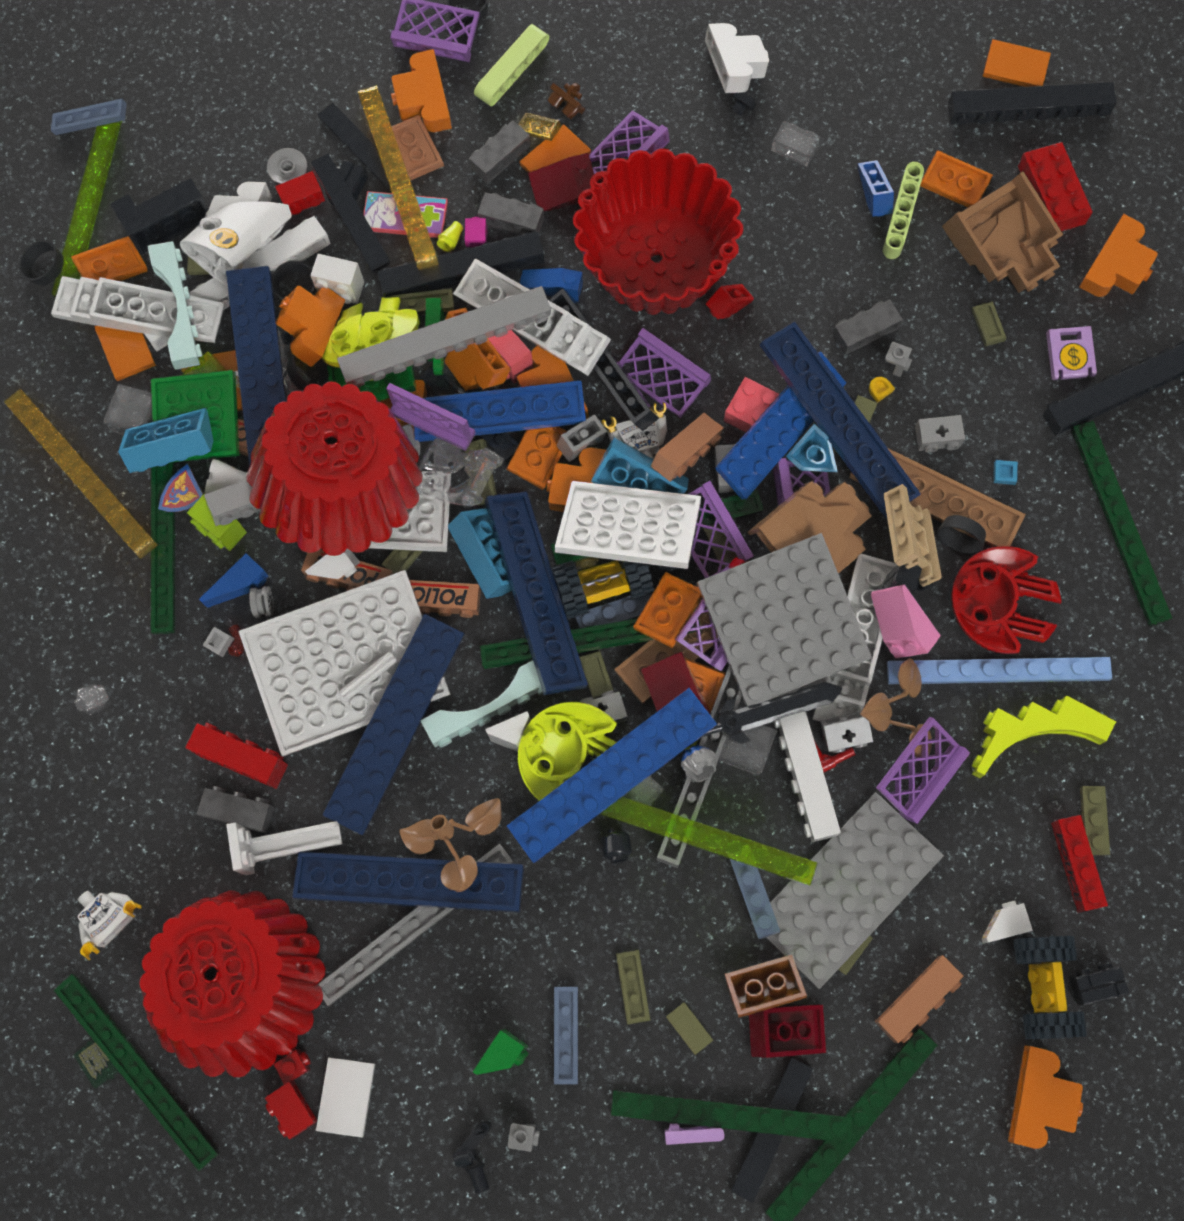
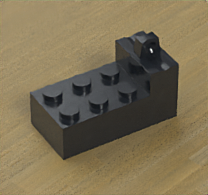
(161, 216)

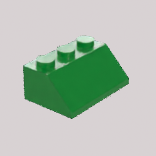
(502, 1054)

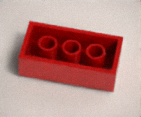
(1057, 185)
(237, 756)

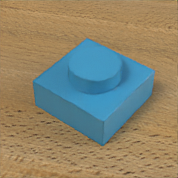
(1005, 472)

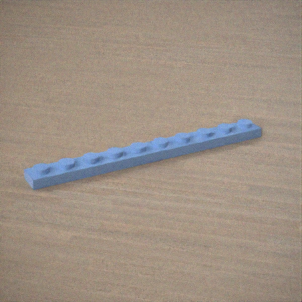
(1008, 670)

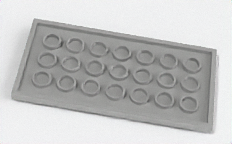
(853, 889)

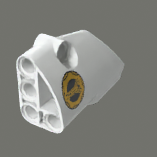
(233, 235)

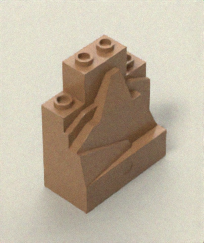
(1008, 235)
(812, 513)

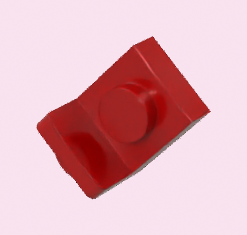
(293, 1066)

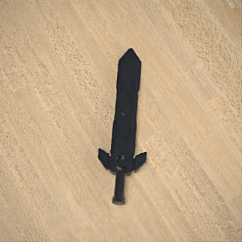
(763, 713)

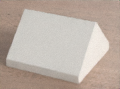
(510, 731)

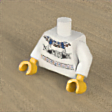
(643, 441)
(103, 919)

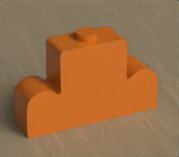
(422, 93)
(1121, 260)
(310, 321)
(476, 364)
(546, 370)
(565, 474)
(1043, 1100)

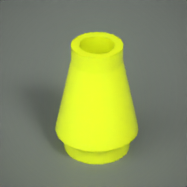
(448, 239)

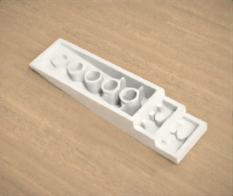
(131, 307)
(559, 335)
(855, 681)

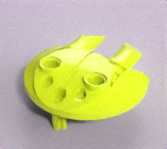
(359, 332)
(561, 748)

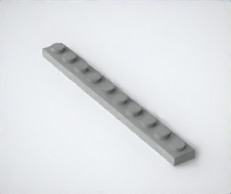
(392, 942)

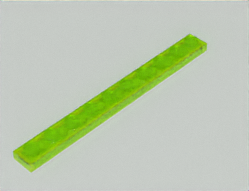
(88, 198)
(713, 840)

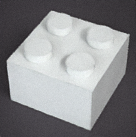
(339, 276)

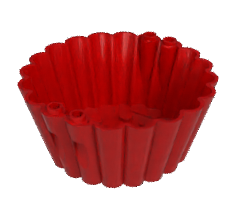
(662, 209)
(339, 491)
(259, 993)

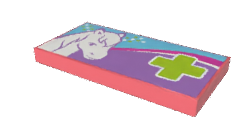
(384, 216)

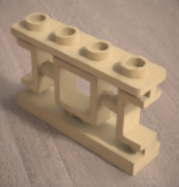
(912, 535)

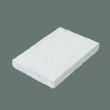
(345, 1097)

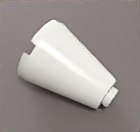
(222, 476)

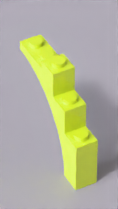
(1068, 718)

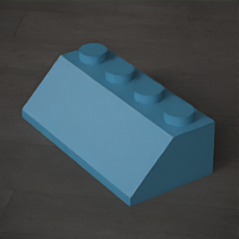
(166, 441)
(632, 469)
(479, 547)

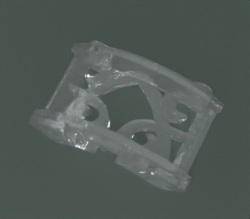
(469, 492)

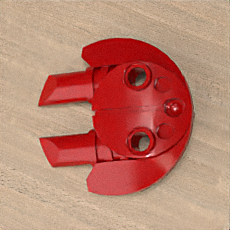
(998, 598)

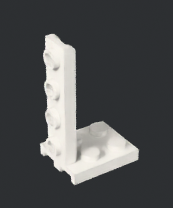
(248, 850)

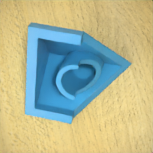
(813, 452)

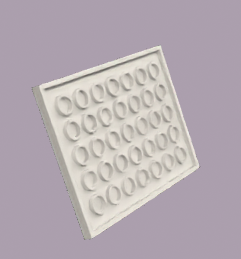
(320, 649)

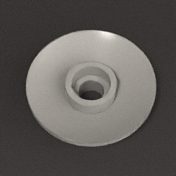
(286, 159)

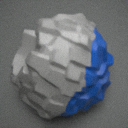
(698, 763)

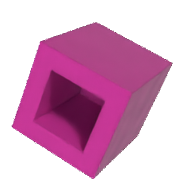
(475, 231)

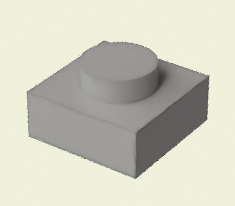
(218, 642)

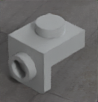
(899, 356)
(523, 1137)

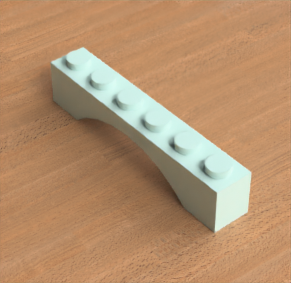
(182, 343)
(446, 725)

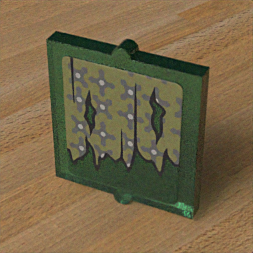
(95, 1064)

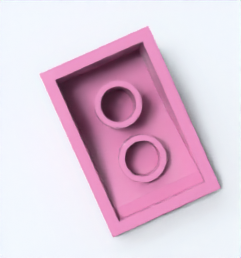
(903, 622)

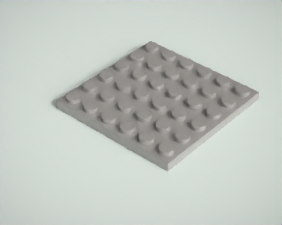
(784, 620)

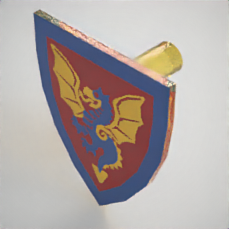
(180, 492)

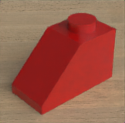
(729, 300)

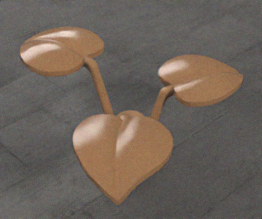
(878, 710)
(461, 873)

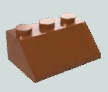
(765, 986)

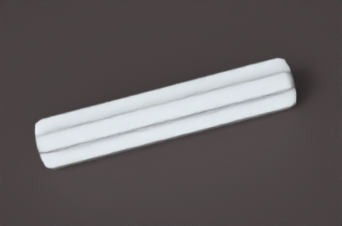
(367, 676)

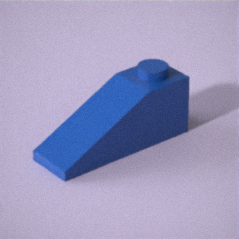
(876, 188)
(553, 281)
(235, 582)

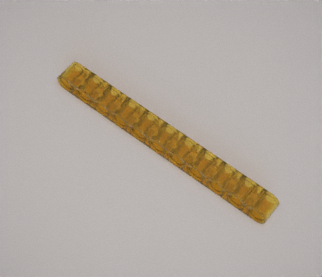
(398, 178)
(81, 474)

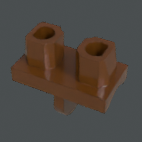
(572, 106)

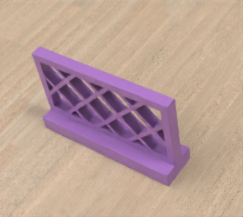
(423, 43)
(657, 140)
(677, 362)
(430, 417)
(783, 479)
(727, 526)
(718, 657)
(932, 781)

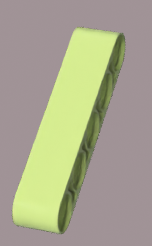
(511, 65)
(900, 218)

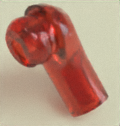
(237, 647)

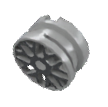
(261, 602)

